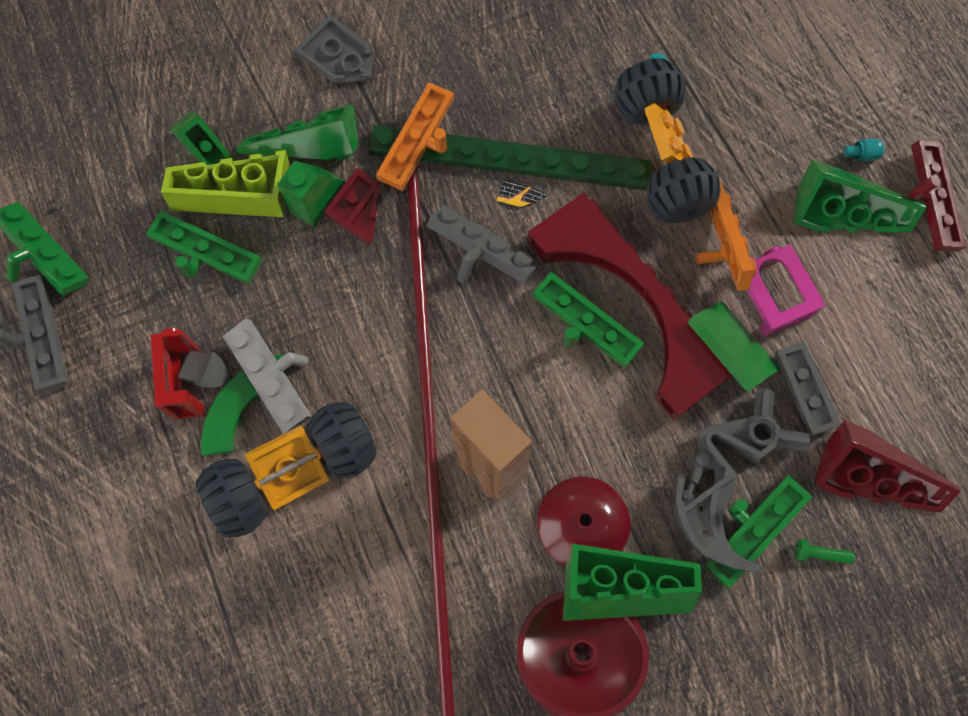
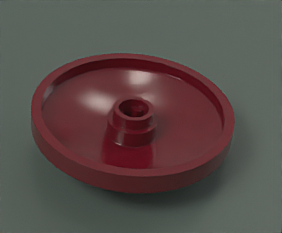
(581, 664)

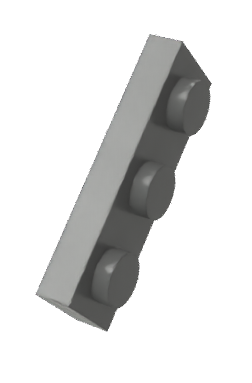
(807, 389)

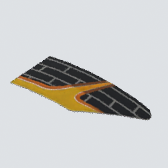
(519, 194)

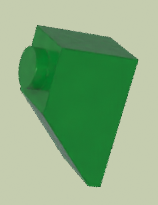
(199, 139)

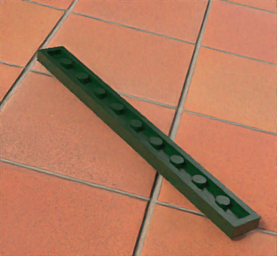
(527, 160)

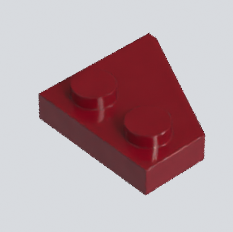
(356, 206)

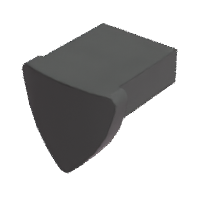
(204, 370)

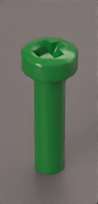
(804, 550)

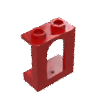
(176, 402)

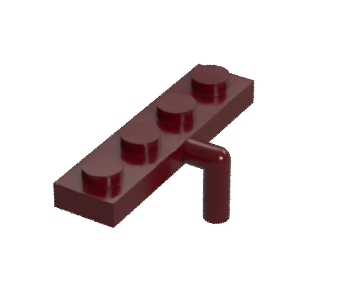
(938, 196)

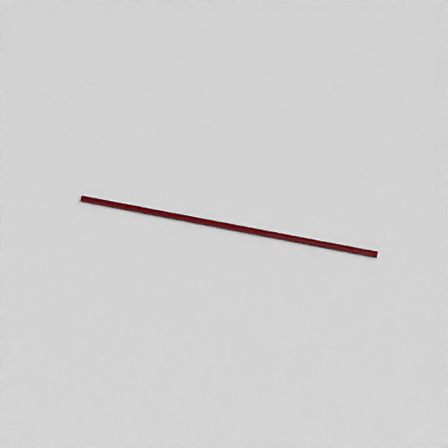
(430, 449)

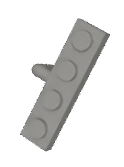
(268, 375)

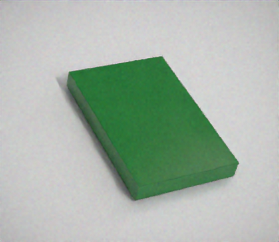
(734, 345)

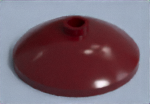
(565, 504)

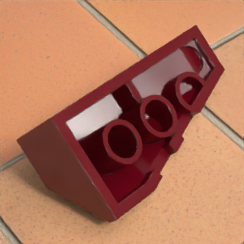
(870, 467)

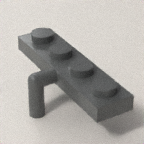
(483, 245)
(38, 334)

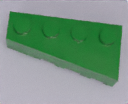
(627, 584)

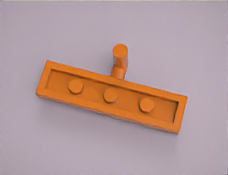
(417, 137)
(733, 245)

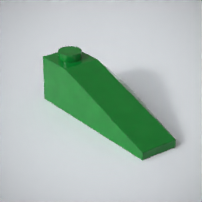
(323, 138)
(843, 201)

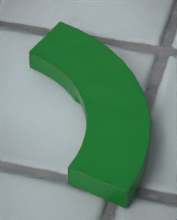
(226, 413)

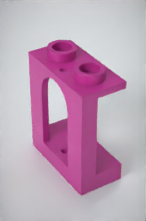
(773, 319)

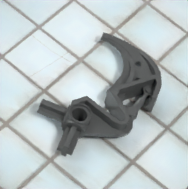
(740, 439)

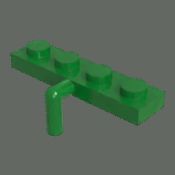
(39, 249)
(203, 249)
(586, 321)
(760, 527)

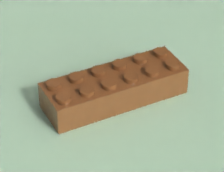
(490, 445)

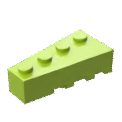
(228, 186)

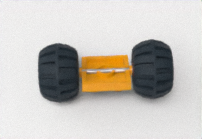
(686, 184)
(285, 469)

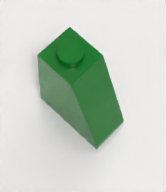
(309, 191)

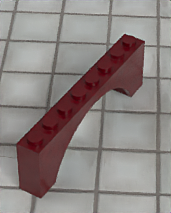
(585, 236)

